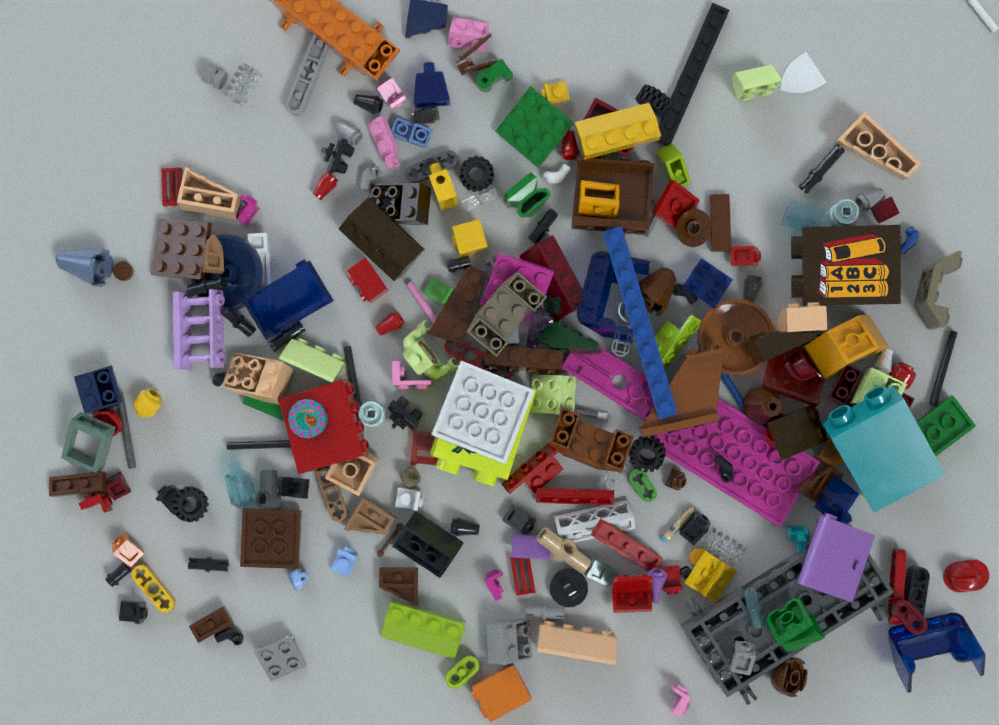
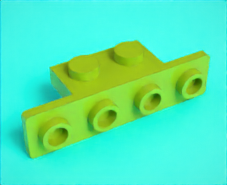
(672, 339)

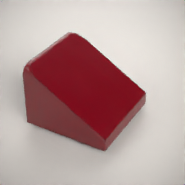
(885, 210)
(117, 486)

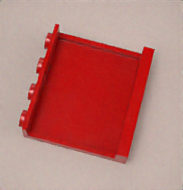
(342, 436)

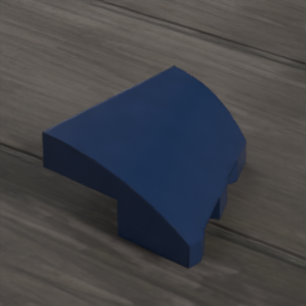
(425, 16)

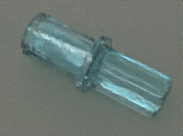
(753, 608)

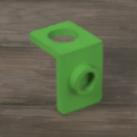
(438, 291)

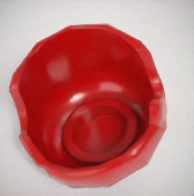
(111, 417)

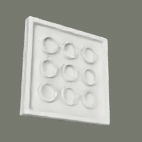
(482, 412)

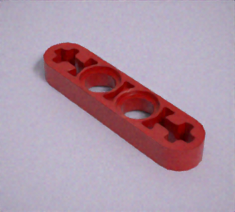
(479, 356)
(897, 582)

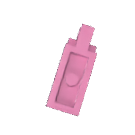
(384, 141)

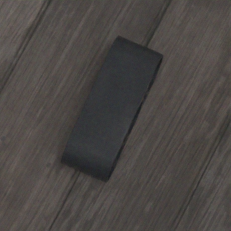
(920, 584)

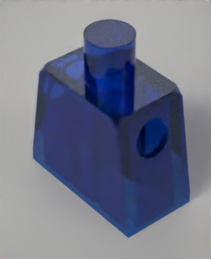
(430, 88)

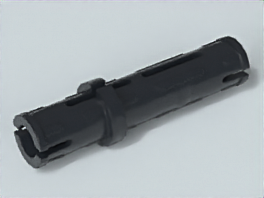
(816, 175)

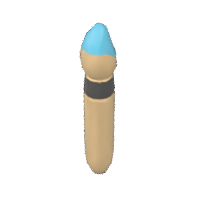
(678, 524)

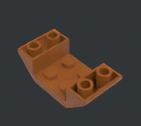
(589, 443)

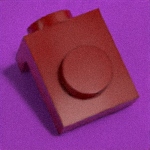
(92, 500)

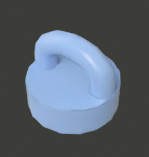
(296, 580)

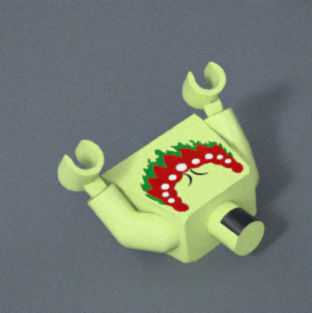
(422, 357)

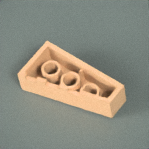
(878, 147)

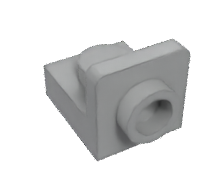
(743, 658)

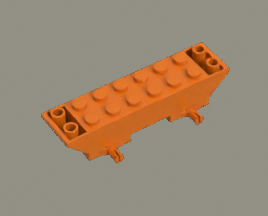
(343, 32)

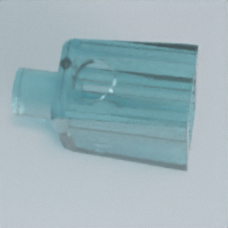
(240, 494)

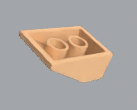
(802, 318)

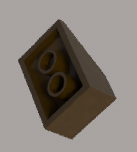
(769, 345)
(797, 431)

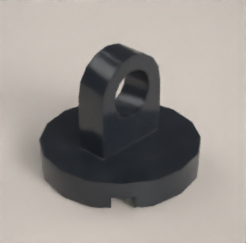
(568, 587)

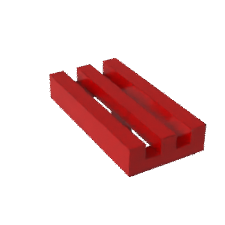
(173, 203)
(525, 591)

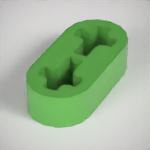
(646, 482)

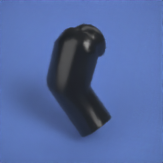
(680, 291)

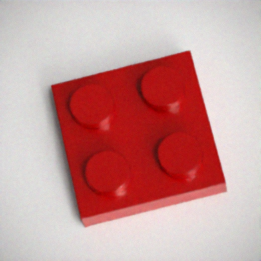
(674, 203)

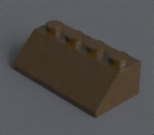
(381, 239)

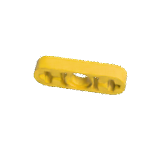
(145, 588)

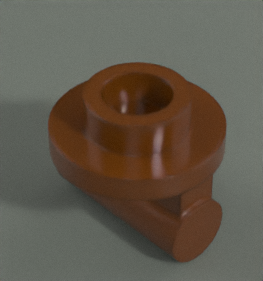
(676, 480)

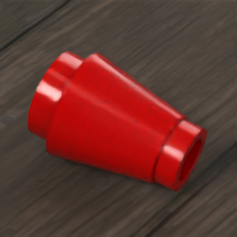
(569, 146)
(325, 185)
(390, 323)

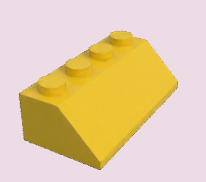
(617, 131)

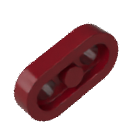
(908, 616)

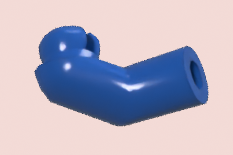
(911, 240)

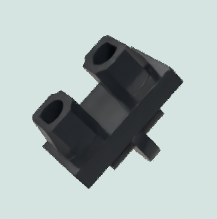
(341, 148)
(401, 416)

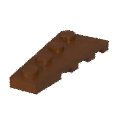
(460, 308)

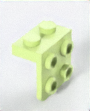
(553, 393)

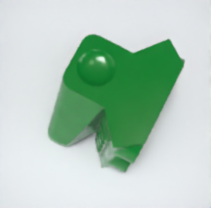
(526, 196)
(794, 626)

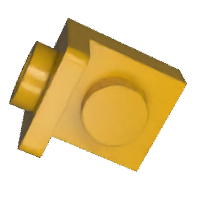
(556, 93)

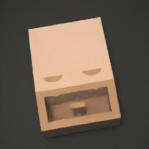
(257, 377)

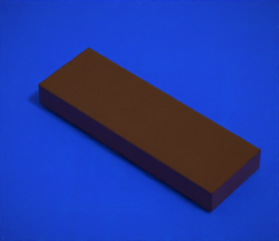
(720, 222)
(77, 484)

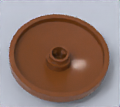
(730, 327)

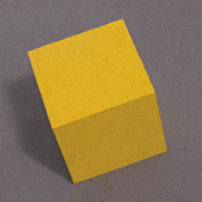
(469, 238)

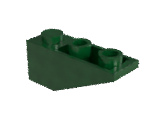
(560, 338)

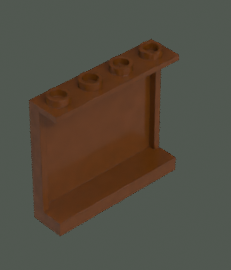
(635, 194)

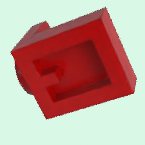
(745, 256)
(673, 580)

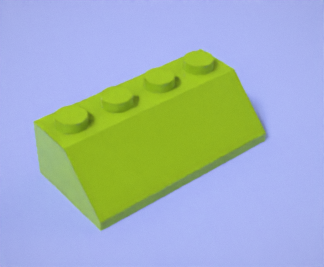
(423, 629)

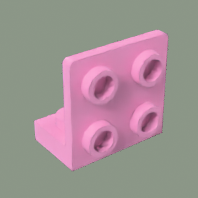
(399, 372)

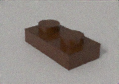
(211, 624)

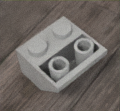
(508, 641)

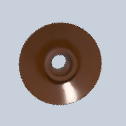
(700, 231)

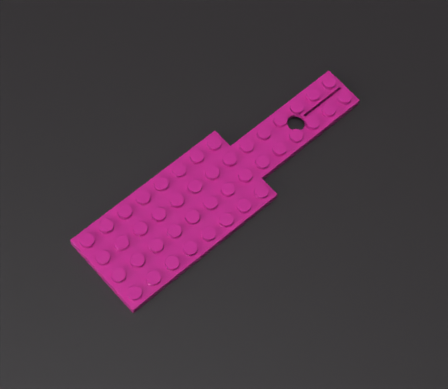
(760, 475)

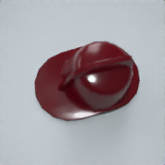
(799, 367)

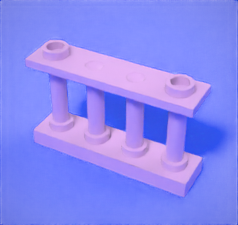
(182, 330)

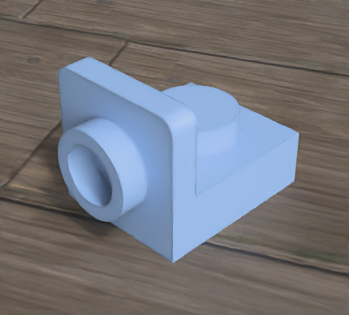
(344, 560)

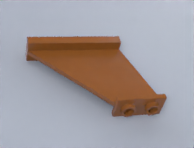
(694, 392)

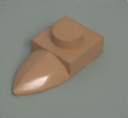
(213, 256)

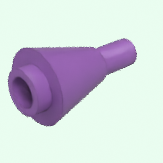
(659, 577)

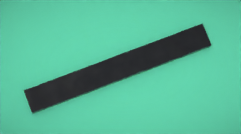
(692, 72)

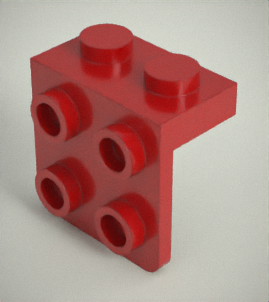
(632, 593)

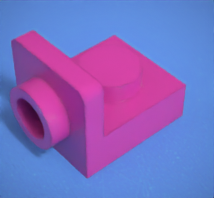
(247, 213)
(495, 588)

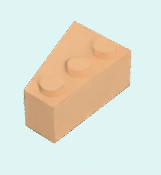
(205, 197)

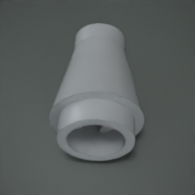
(350, 133)
(869, 199)

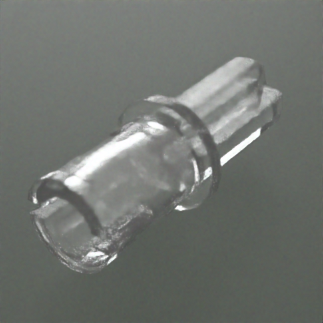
(479, 199)

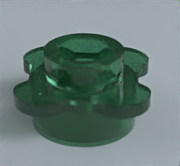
(552, 305)

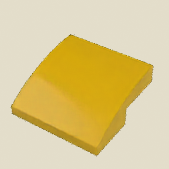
(710, 577)

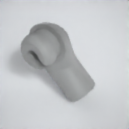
(367, 176)

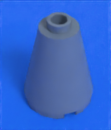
(87, 264)

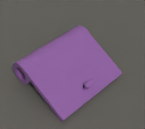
(836, 558)

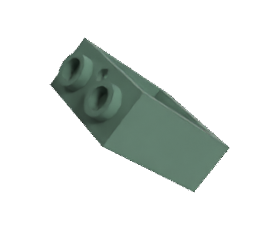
(94, 428)

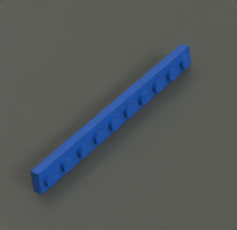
(640, 322)

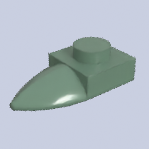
(601, 572)

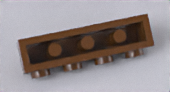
(526, 360)

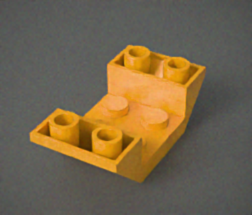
(845, 345)

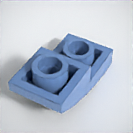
(410, 132)

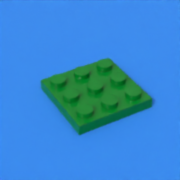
(534, 127)

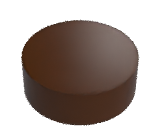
(123, 271)

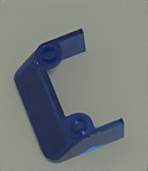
(596, 293)
(943, 635)

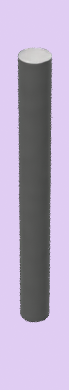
(126, 434)

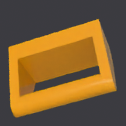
(598, 206)

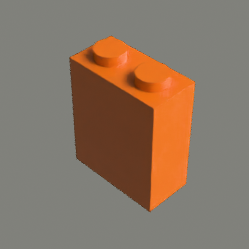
(500, 692)

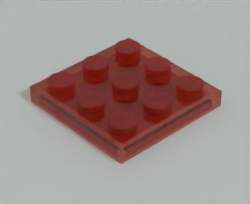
(781, 382)

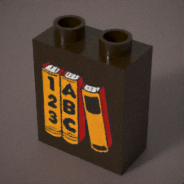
(848, 265)

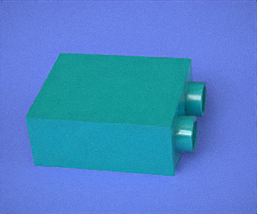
(883, 447)

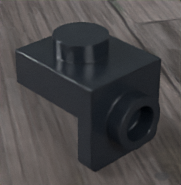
(293, 487)

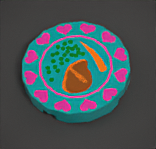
(307, 418)

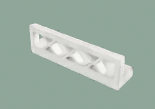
(581, 531)

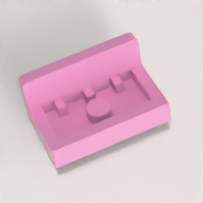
(467, 33)

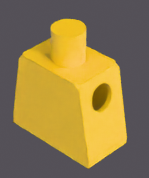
(444, 192)

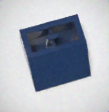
(98, 390)

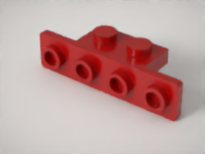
(536, 471)

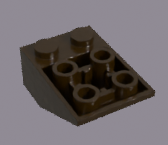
(403, 201)

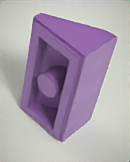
(528, 547)

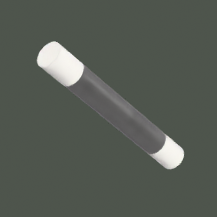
(591, 413)

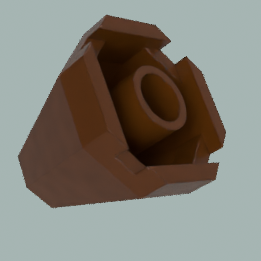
(658, 290)
(762, 405)

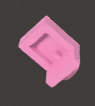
(391, 93)
(681, 703)

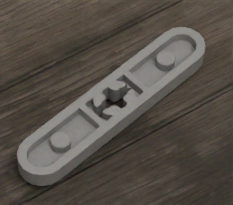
(302, 88)

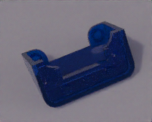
(287, 299)

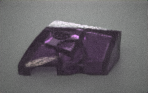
(538, 322)

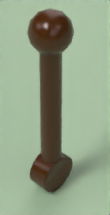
(380, 553)

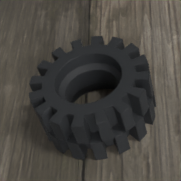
(659, 101)
(476, 162)
(646, 463)
(181, 495)

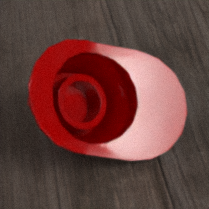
(966, 576)

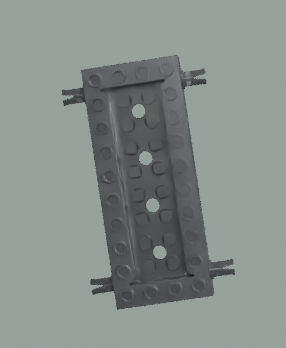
(717, 626)

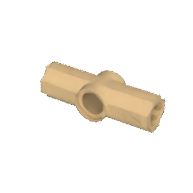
(563, 550)

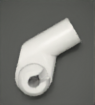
(556, 177)

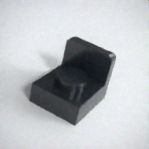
(166, 494)
(519, 520)
(695, 528)
(133, 611)

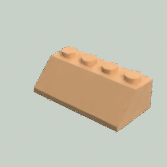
(577, 643)

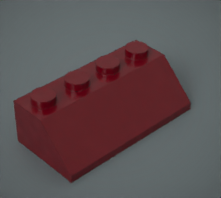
(563, 282)

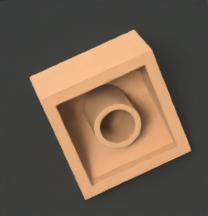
(353, 473)

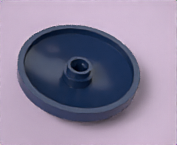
(241, 270)

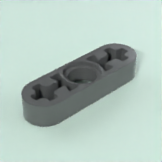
(416, 167)

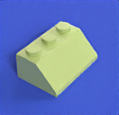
(313, 360)

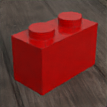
(367, 281)

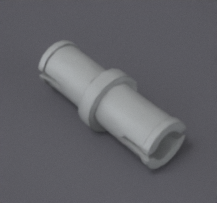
(544, 612)

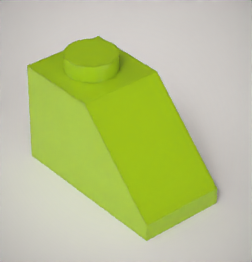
(673, 165)

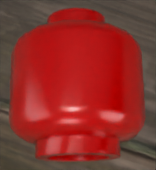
(903, 373)

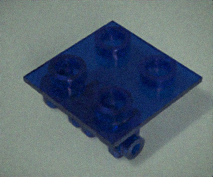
(707, 283)
(837, 500)

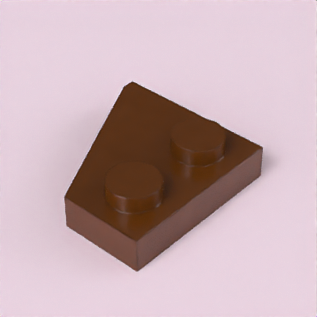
(817, 483)
(400, 582)

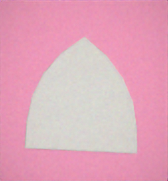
(801, 76)

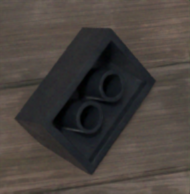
(427, 544)

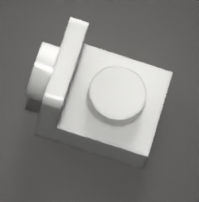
(409, 499)

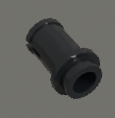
(458, 264)
(117, 575)

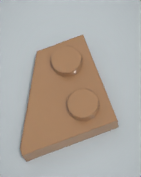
(370, 518)

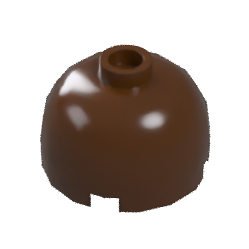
(789, 677)

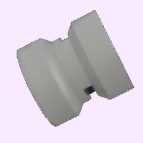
(215, 77)
(617, 349)

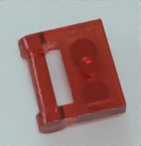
(422, 441)

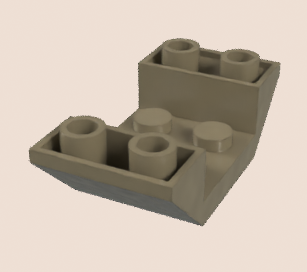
(505, 312)
(931, 314)

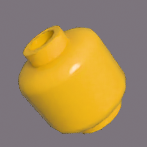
(147, 403)

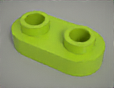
(462, 671)

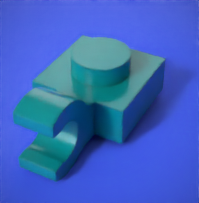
(799, 535)

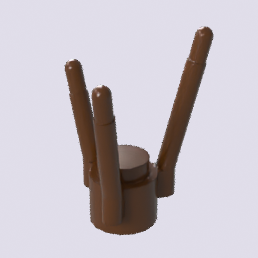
(466, 64)

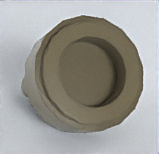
(410, 477)

